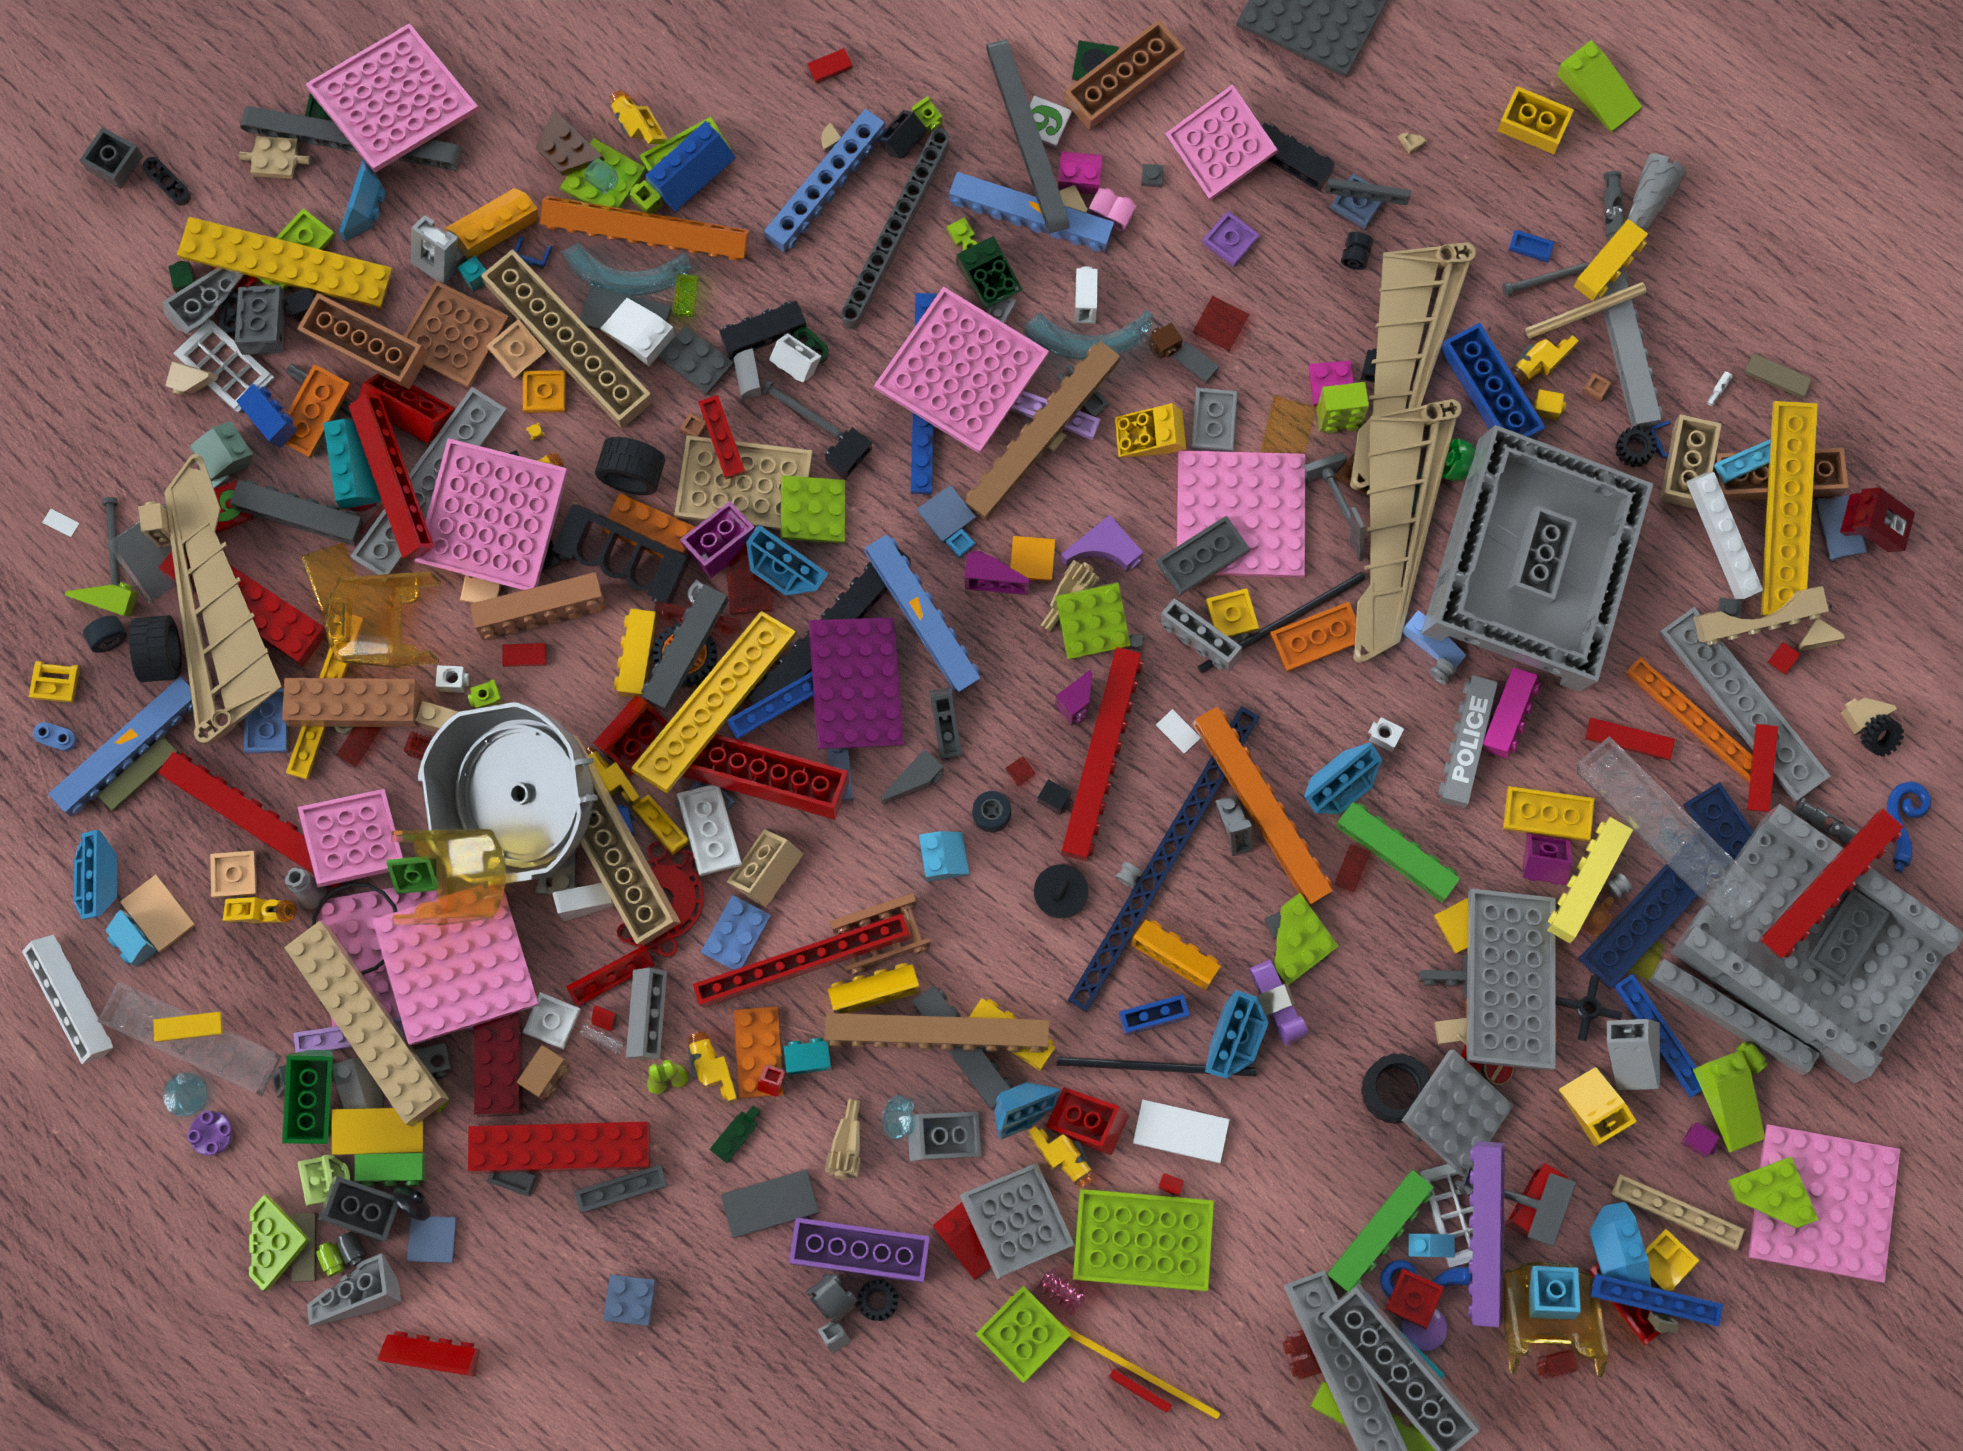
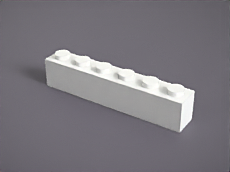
(1724, 535)
(67, 999)

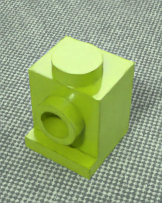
(922, 109)
(644, 190)
(492, 698)

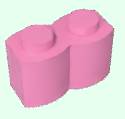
(1112, 208)

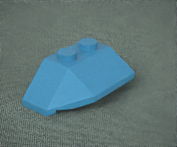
(363, 203)
(782, 564)
(1343, 780)
(94, 875)
(1236, 1035)
(1023, 1107)
(1620, 1245)

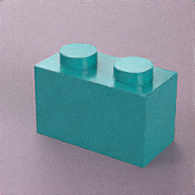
(807, 1057)

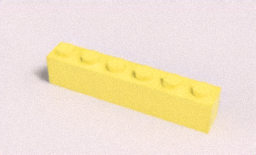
(1589, 880)

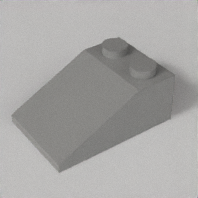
(944, 1136)

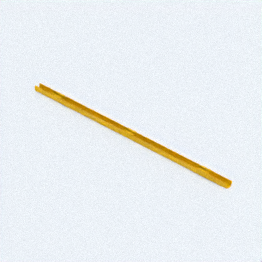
(1142, 1373)

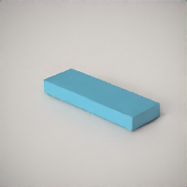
(1744, 462)

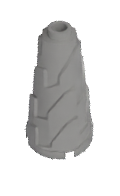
(1655, 187)

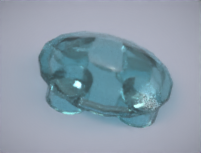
(185, 1094)
(897, 1117)

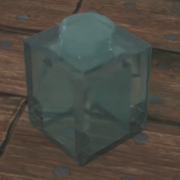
(601, 175)

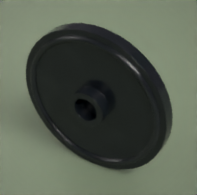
(1061, 891)

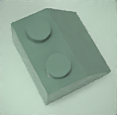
(222, 450)

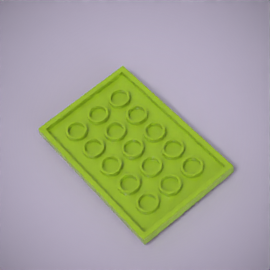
(1143, 1240)

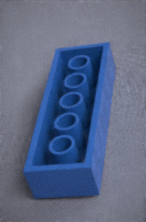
(1490, 382)

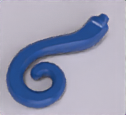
(1904, 847)
(1452, 1276)

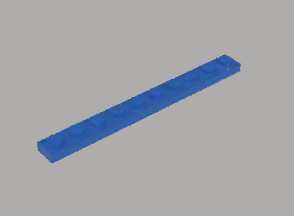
(921, 429)

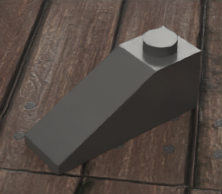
(945, 722)
(917, 776)

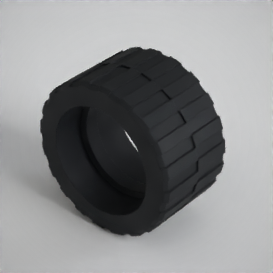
(630, 466)
(155, 648)
(1368, 1090)

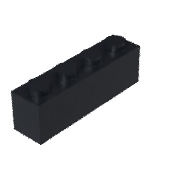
(1299, 159)
(762, 329)

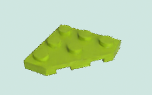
(1300, 940)
(1776, 1193)
(273, 1242)

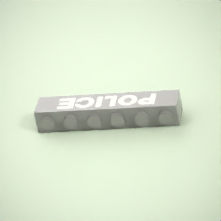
(1468, 741)

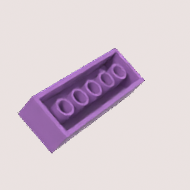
(859, 1250)

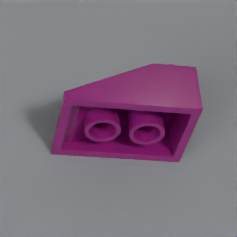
(718, 539)
(991, 575)

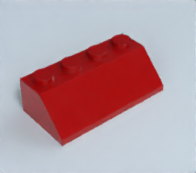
(410, 408)
(430, 1354)

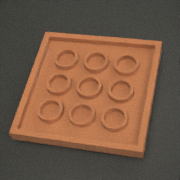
(455, 332)

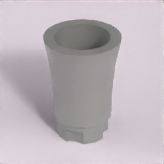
(305, 888)

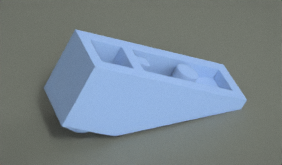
(1438, 649)

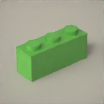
(390, 1169)

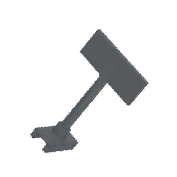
(1326, 469)
(1550, 1208)

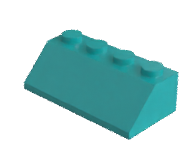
(349, 465)

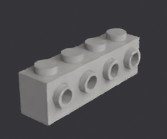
(1201, 635)
(646, 1014)

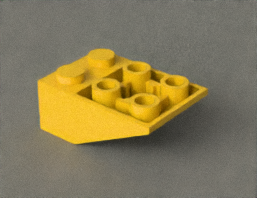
(1151, 432)
(1597, 1106)

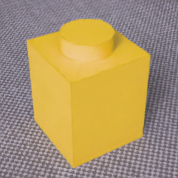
(1549, 404)

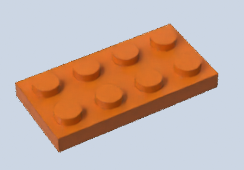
(313, 405)
(649, 523)
(1315, 637)
(756, 1045)

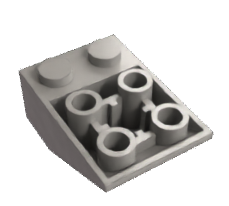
(1634, 1053)

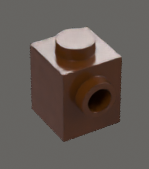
(1165, 340)

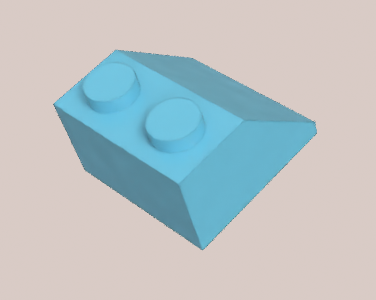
(943, 855)
(130, 939)
(1554, 1293)

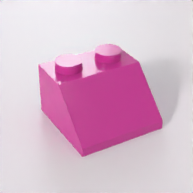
(1081, 170)

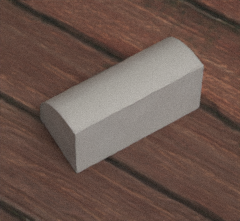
(747, 374)

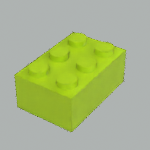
(1342, 407)

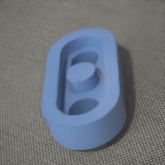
(54, 735)

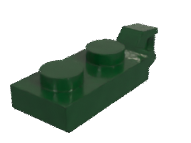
(735, 1135)

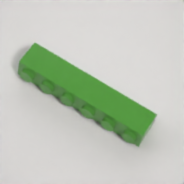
(1398, 852)
(1380, 1230)

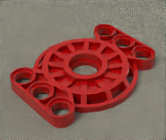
(678, 881)

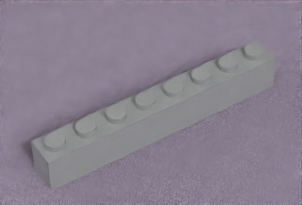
(1631, 359)
(1733, 1017)

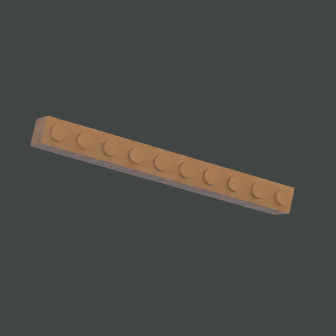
(1043, 430)
(936, 1031)

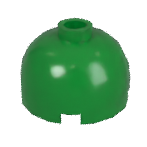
(1458, 460)

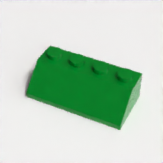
(307, 1097)

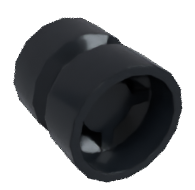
(1357, 251)

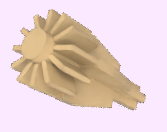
(1076, 578)
(845, 1150)

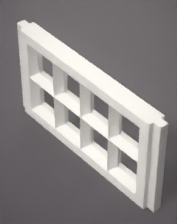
(197, 339)
(1435, 1174)

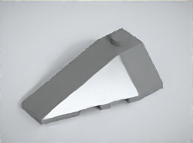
(199, 300)
(356, 1085)
(361, 1292)

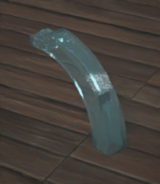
(621, 281)
(1076, 346)

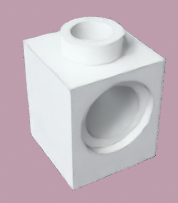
(443, 675)
(1387, 743)

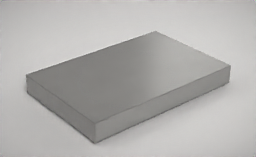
(1214, 420)

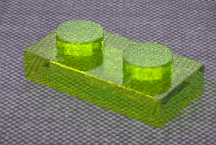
(685, 295)

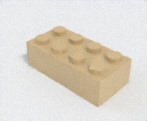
(1690, 455)

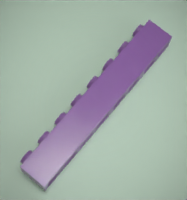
(1487, 1234)

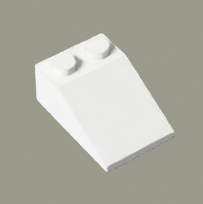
(639, 331)

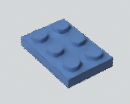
(736, 933)

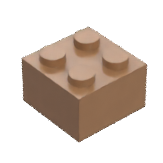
(544, 1074)

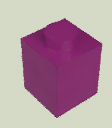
(1700, 1140)

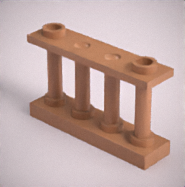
(884, 911)

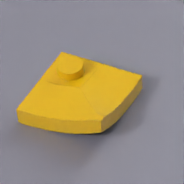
(1669, 1261)

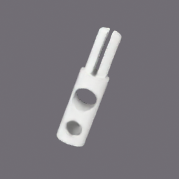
(1719, 388)

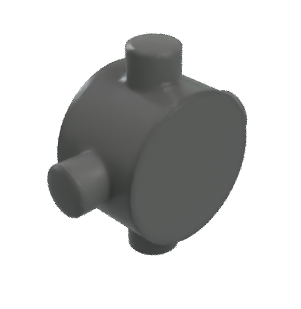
(1136, 641)

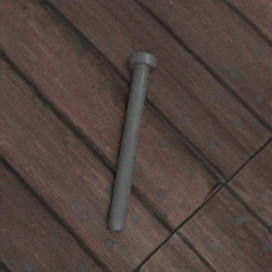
(1508, 288)
(769, 388)
(110, 503)

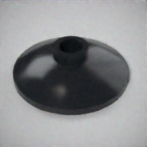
(412, 1202)

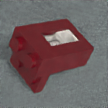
(1878, 518)

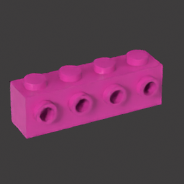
(1511, 712)

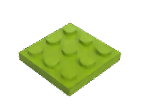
(628, 174)
(812, 509)
(1092, 620)
(1023, 1334)

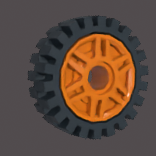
(704, 663)

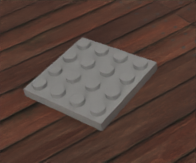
(1457, 1111)
(1016, 1220)

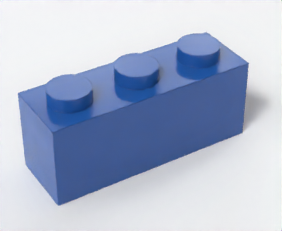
(267, 414)
(1153, 1015)

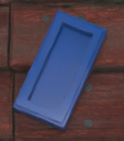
(1531, 246)

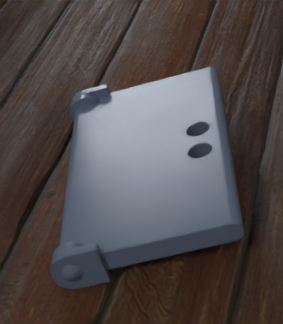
(1831, 516)

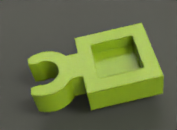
(962, 233)

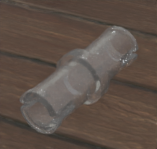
(602, 1038)

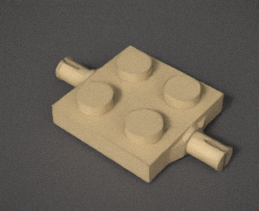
(274, 157)

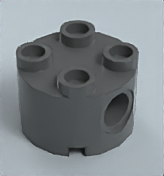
(831, 1298)

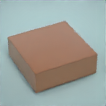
(1597, 387)
(693, 425)

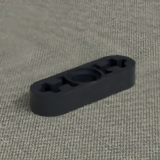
(169, 189)

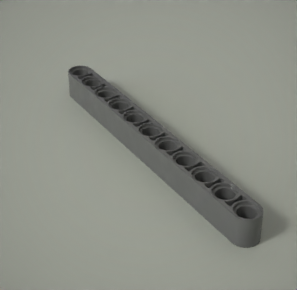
(327, 134)
(1027, 136)
(891, 236)

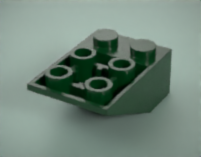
(988, 272)

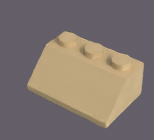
(765, 867)

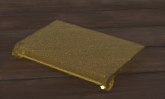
(1287, 426)
(324, 569)

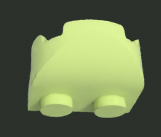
(317, 1176)

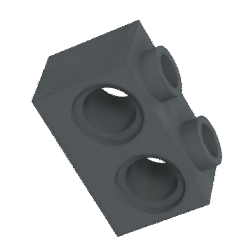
(430, 1053)

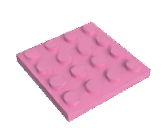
(1221, 142)
(349, 837)

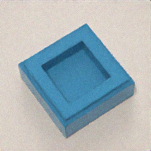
(960, 543)

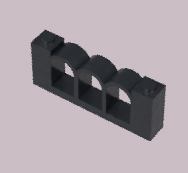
(575, 530)

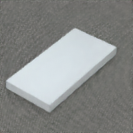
(709, 829)
(1181, 1131)

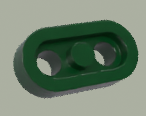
(813, 342)

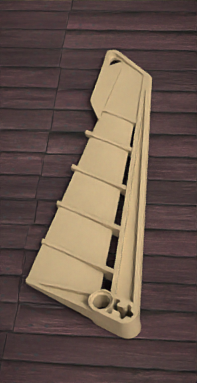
(1403, 309)
(1394, 463)
(235, 644)

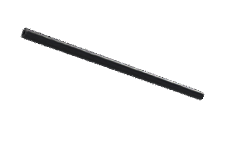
(1292, 616)
(1141, 1065)

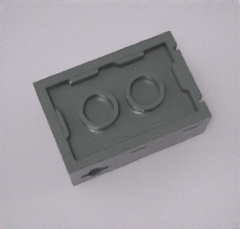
(260, 320)

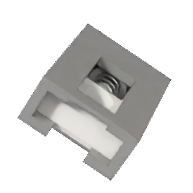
(435, 250)

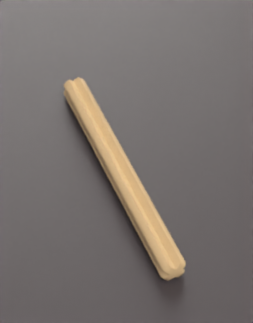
(1586, 310)

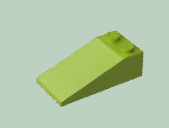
(1599, 86)
(1732, 1099)

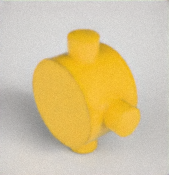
(535, 431)

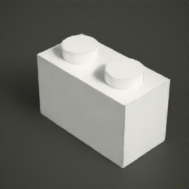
(795, 358)

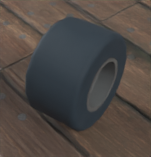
(104, 634)
(993, 804)

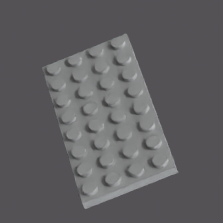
(1510, 980)

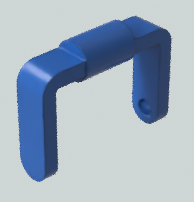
(532, 261)
(1659, 447)

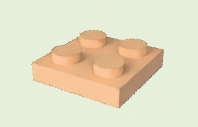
(516, 348)
(233, 874)

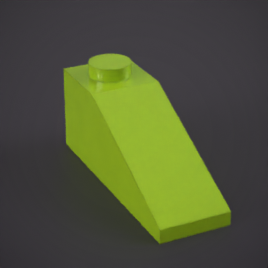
(113, 598)

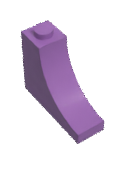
(1107, 542)

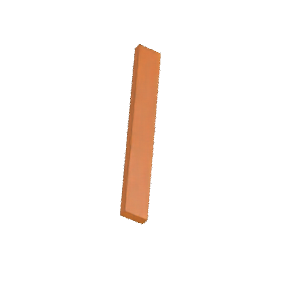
(1691, 717)

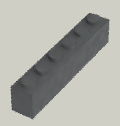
(296, 512)
(685, 647)
(974, 1064)

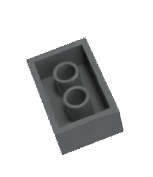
(359, 1209)

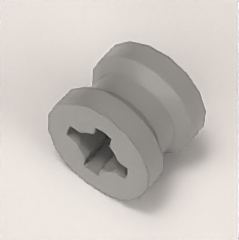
(1442, 671)
(1128, 874)
(1618, 886)

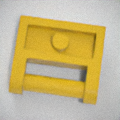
(52, 688)

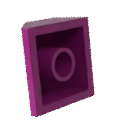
(1074, 700)
(1547, 859)

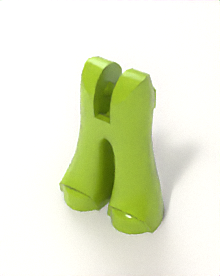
(667, 1071)

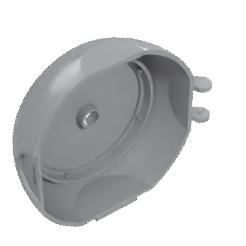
(474, 780)

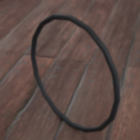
(356, 885)

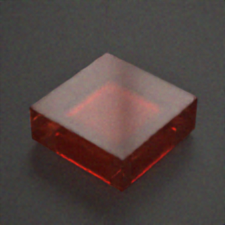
(1020, 771)

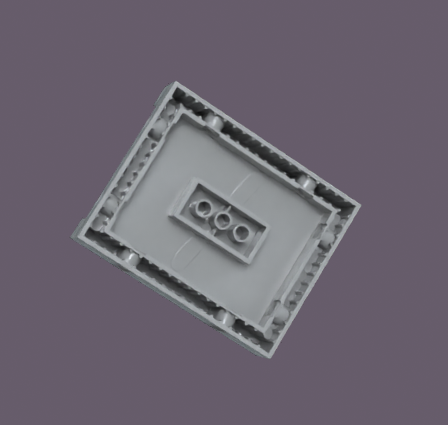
(1538, 556)
(1839, 1022)

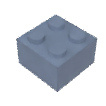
(630, 1300)

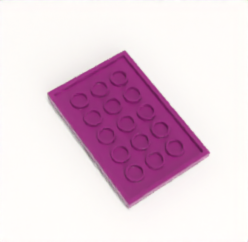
(856, 683)

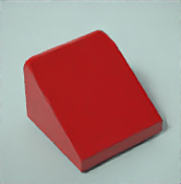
(1783, 658)
(603, 1018)
(771, 1080)
(1171, 1184)

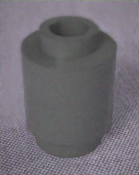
(351, 1249)

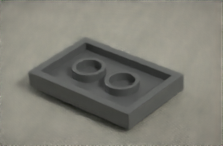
(696, 360)

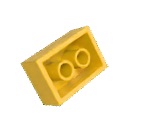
(1535, 120)

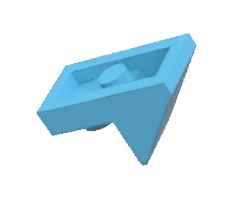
(1432, 1245)

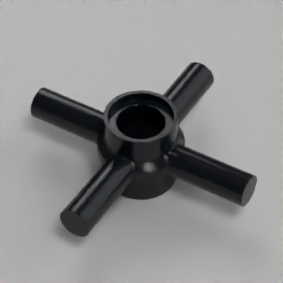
(1579, 1006)

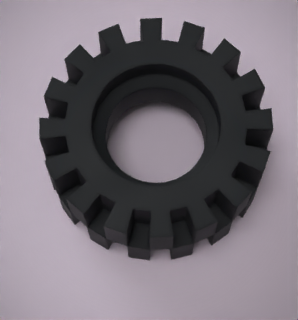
(1640, 435)
(1890, 739)
(863, 1300)

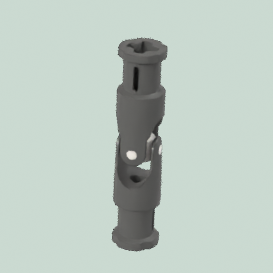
(1613, 203)
(1816, 818)

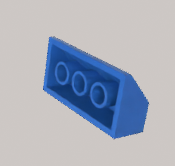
(690, 166)

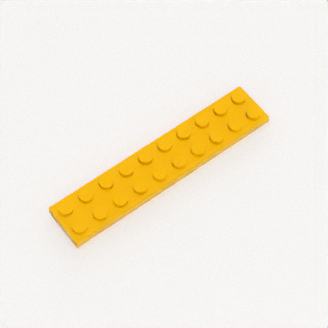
(284, 262)
(1788, 502)
(713, 702)

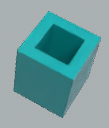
(471, 273)

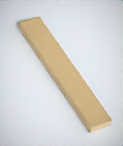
(1677, 1212)

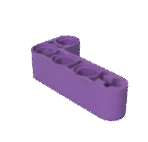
(1288, 1024)

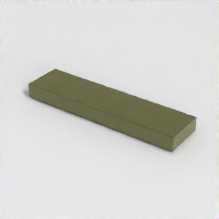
(136, 774)

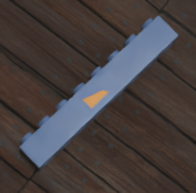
(1024, 210)
(922, 614)
(123, 748)

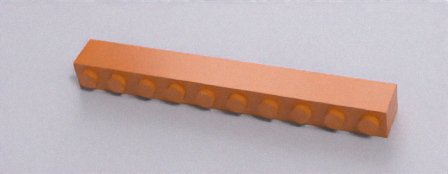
(644, 227)
(1262, 806)

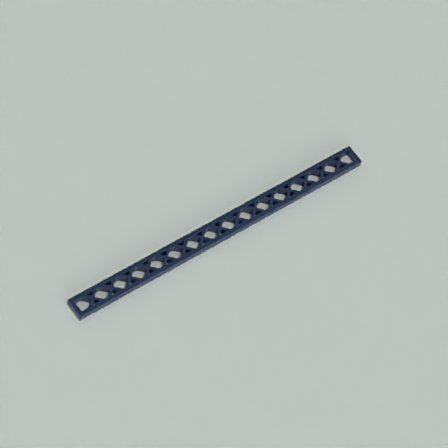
(1153, 875)

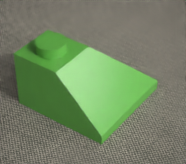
(412, 874)

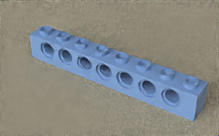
(865, 124)

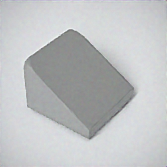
(834, 1336)

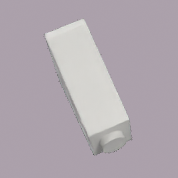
(1086, 295)
(582, 901)

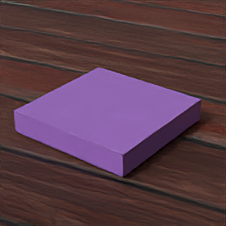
(1230, 239)

